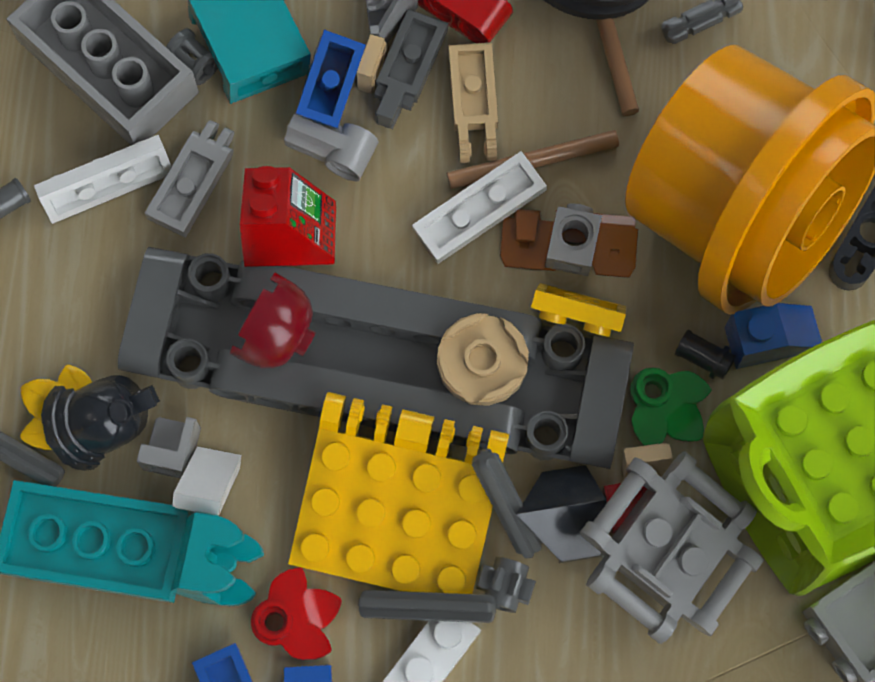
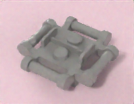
(670, 546)

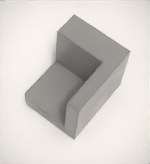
(170, 447)

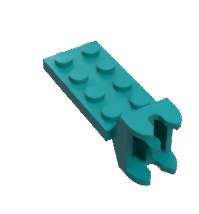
(123, 546)

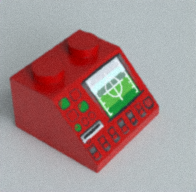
(285, 219)

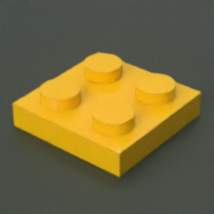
(559, 304)

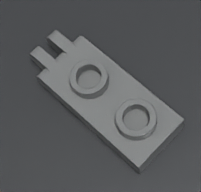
(191, 179)

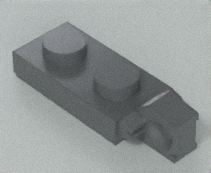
(408, 65)

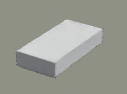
(206, 481)

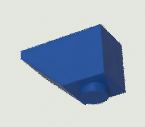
(330, 79)
(771, 333)

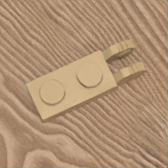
(473, 96)

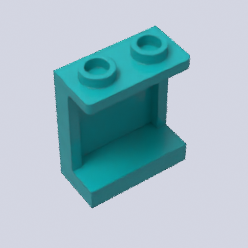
(251, 43)

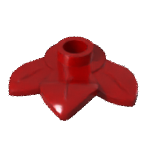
(303, 615)

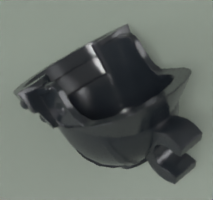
(95, 419)

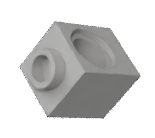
(573, 258)

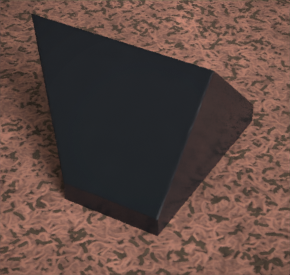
(560, 509)

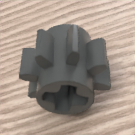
(506, 583)

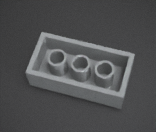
(107, 62)

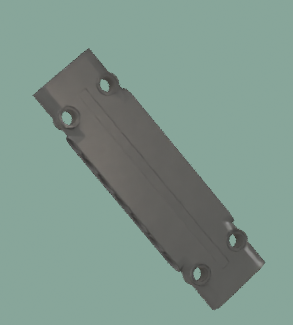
(373, 348)

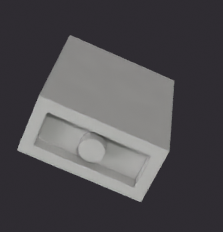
(847, 626)

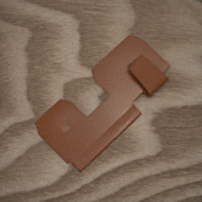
(528, 239)

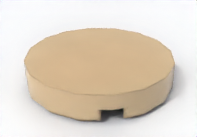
(482, 359)

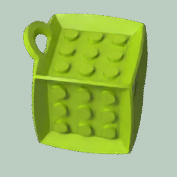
(805, 459)

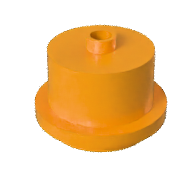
(754, 174)

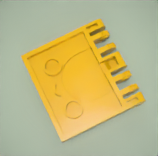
(393, 508)

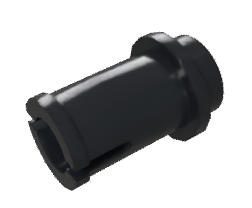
(705, 354)

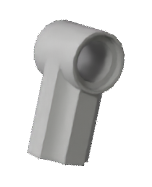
(341, 149)

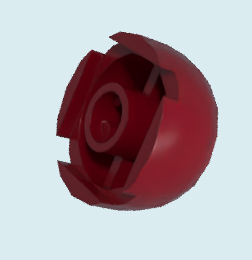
(276, 326)

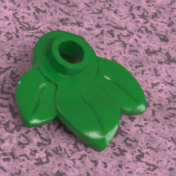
(673, 411)

